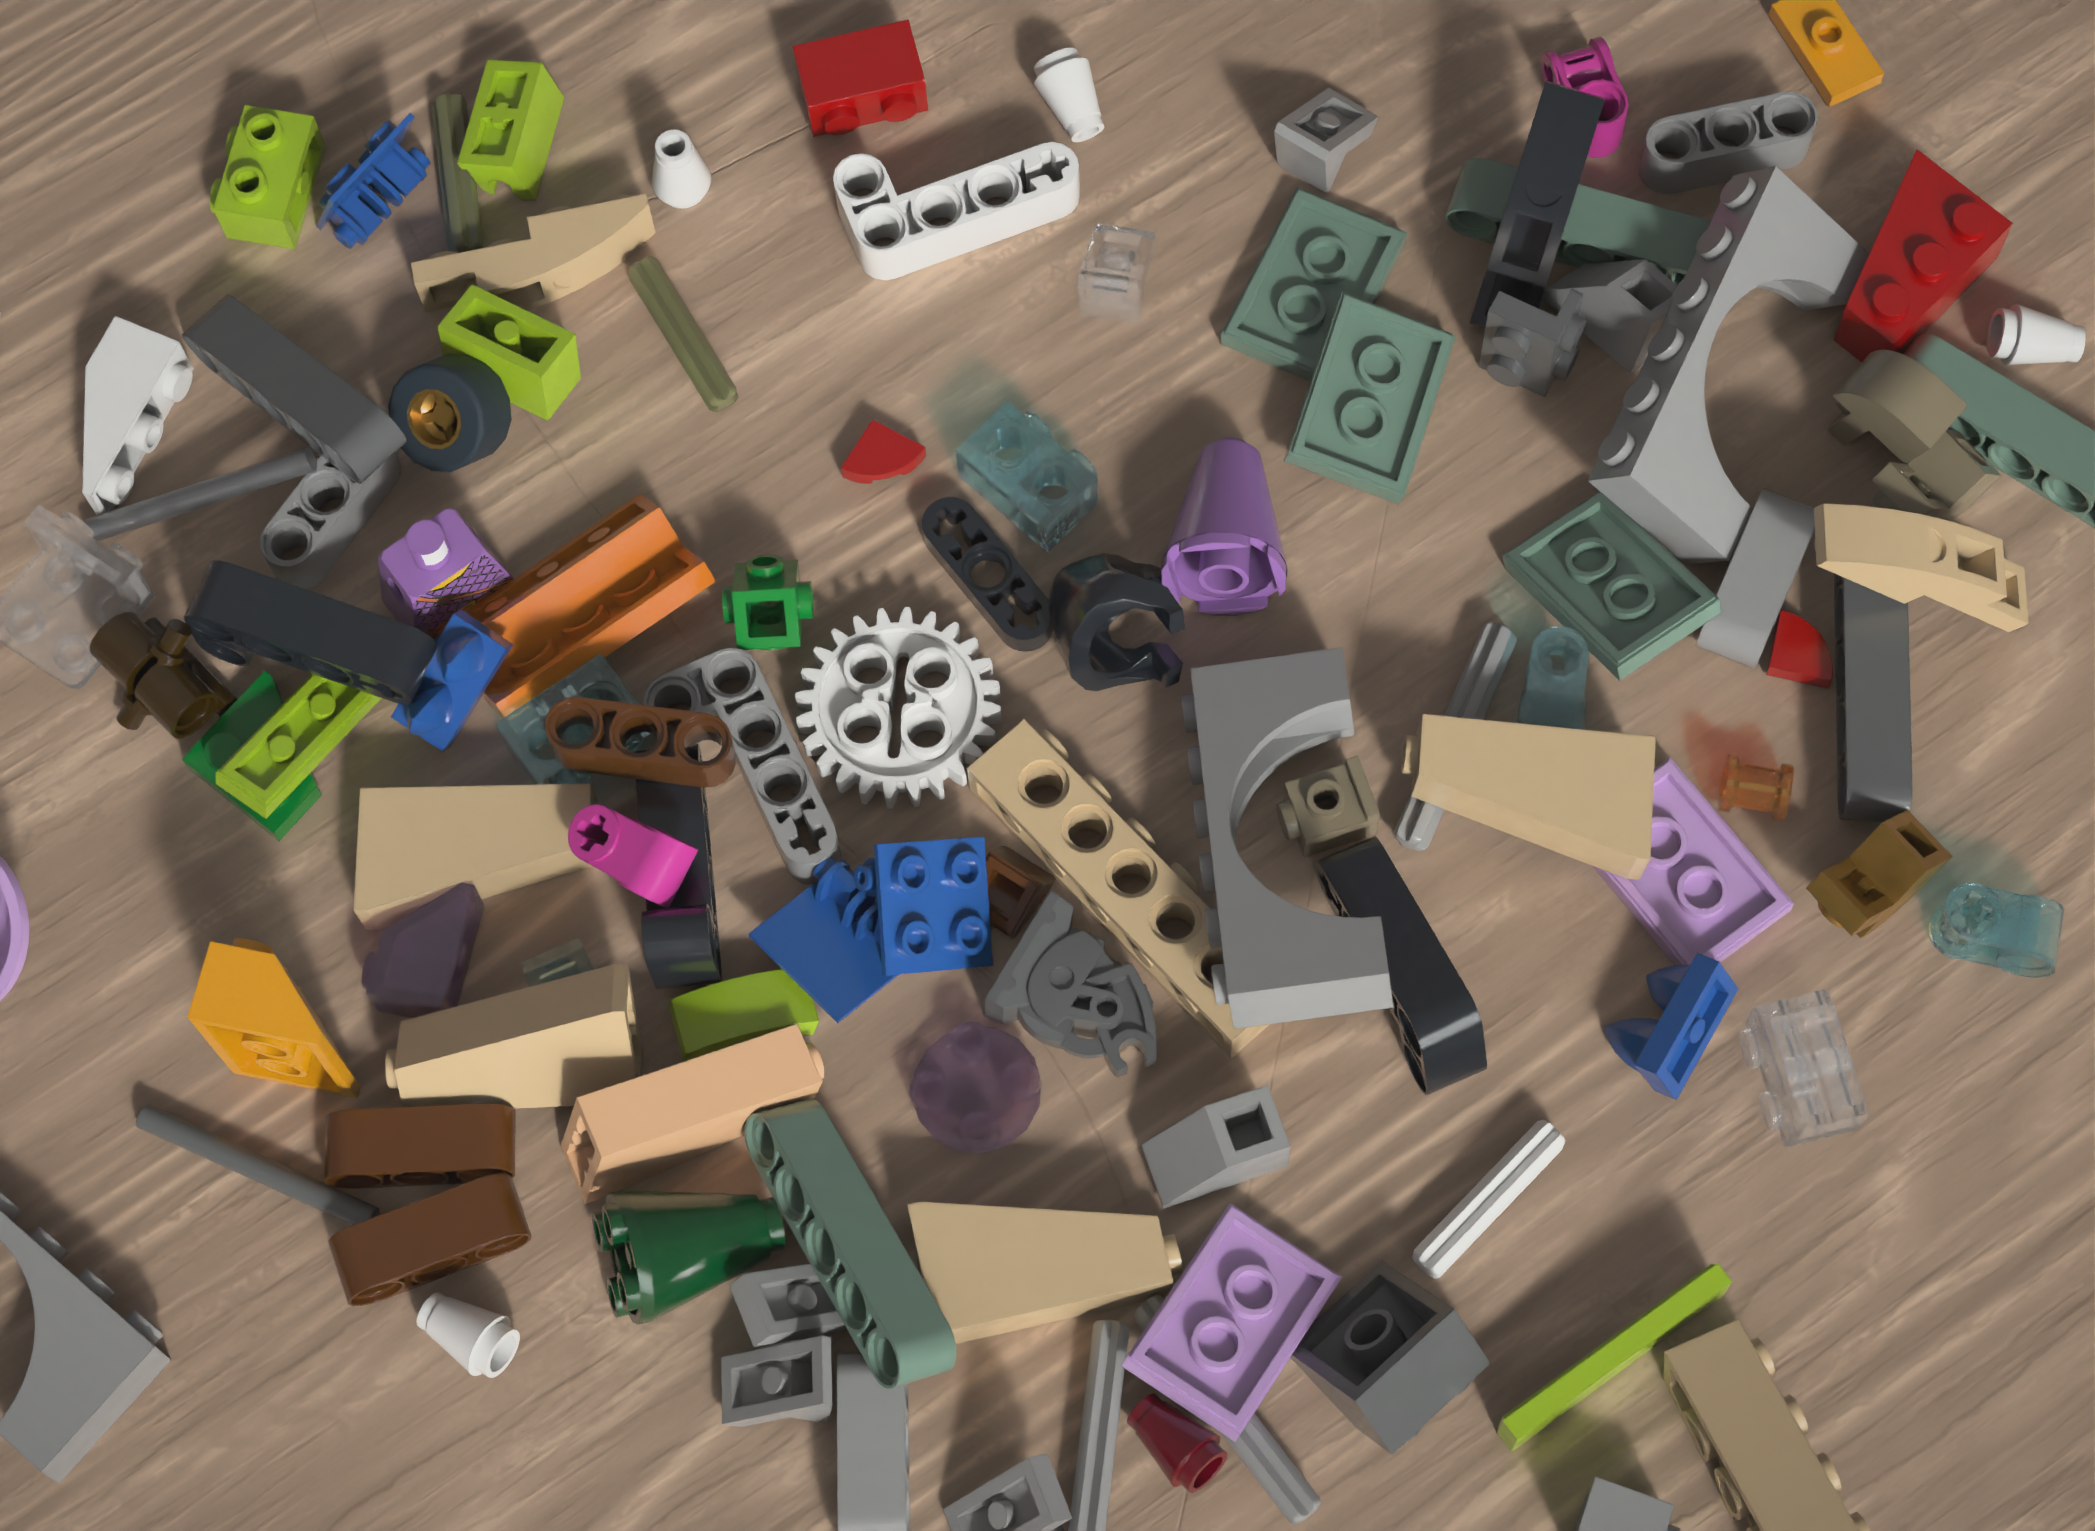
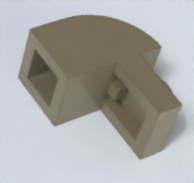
(1897, 403)
(1938, 481)

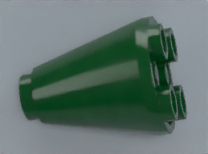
(680, 1245)

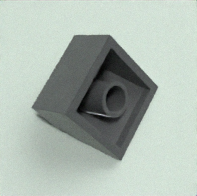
(1389, 1356)

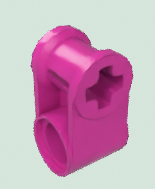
(1592, 72)
(631, 852)

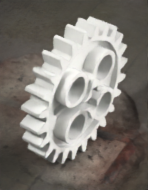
(842, 704)

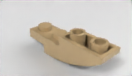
(563, 255)
(1921, 556)

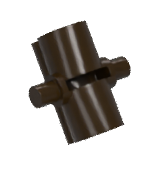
(159, 674)

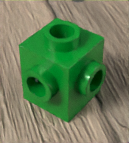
(767, 603)

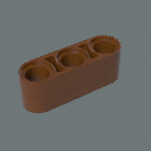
(617, 721)
(418, 1145)
(429, 1239)

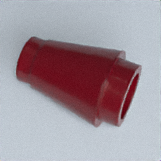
(1180, 1445)

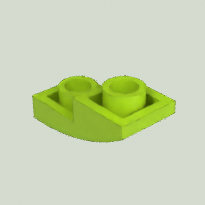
(740, 1011)

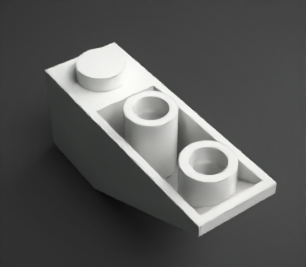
(127, 397)

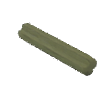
(457, 185)
(683, 334)

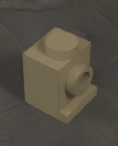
(1320, 829)

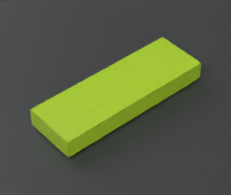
(293, 743)

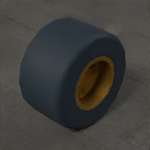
(450, 412)

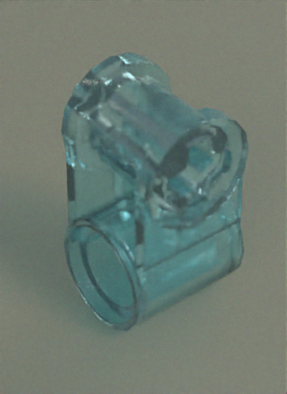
(1553, 695)
(2003, 930)

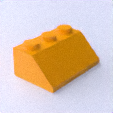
(264, 1022)

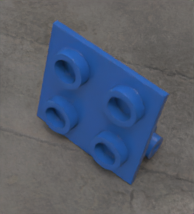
(386, 170)
(930, 904)
(828, 941)

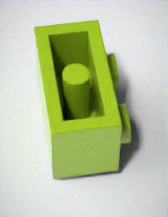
(268, 176)
(526, 351)

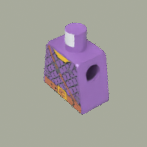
(438, 571)

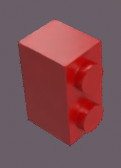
(861, 78)

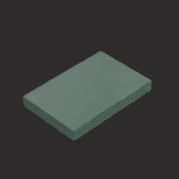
(1302, 272)
(1370, 398)
(1612, 584)

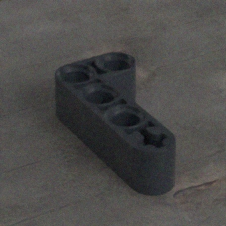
(253, 613)
(682, 939)
(1430, 1001)

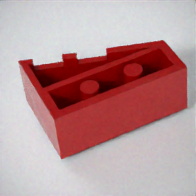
(1922, 260)

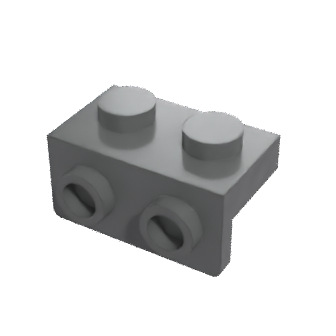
(1530, 345)

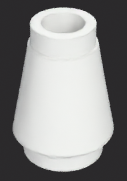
(1070, 92)
(679, 171)
(2033, 337)
(471, 1335)

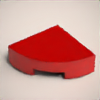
(881, 455)
(1799, 652)

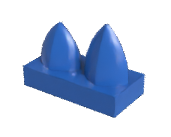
(455, 680)
(1693, 1006)

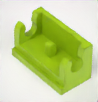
(511, 127)

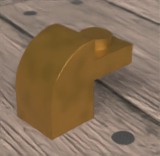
(1879, 875)

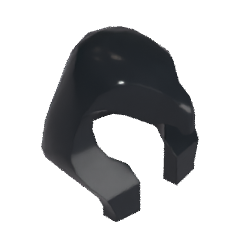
(1085, 603)

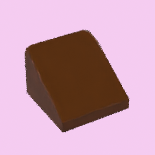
(1014, 889)

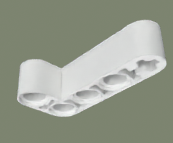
(956, 198)

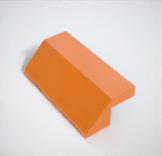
(587, 600)

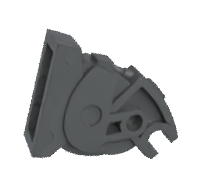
(1069, 987)

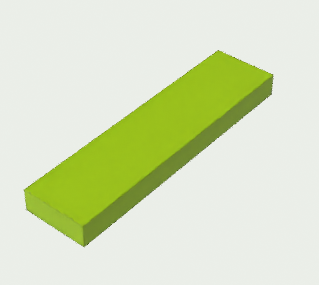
(1613, 1356)

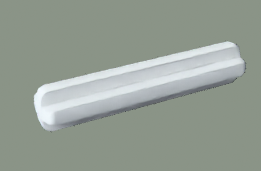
(1488, 1199)

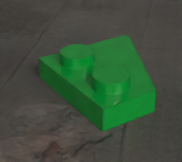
(229, 735)

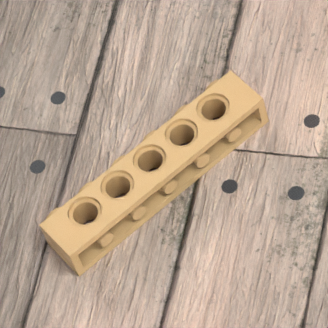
(1034, 759)

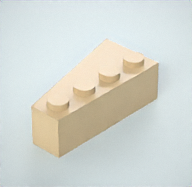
(1756, 1435)

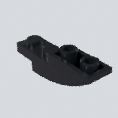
(1540, 197)

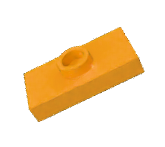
(1827, 47)

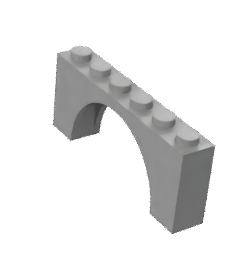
(1660, 449)
(1276, 955)
(83, 1357)

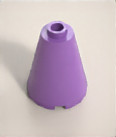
(1226, 535)

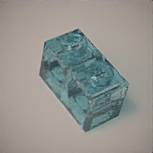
(1016, 484)
(525, 728)

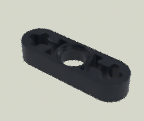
(975, 530)

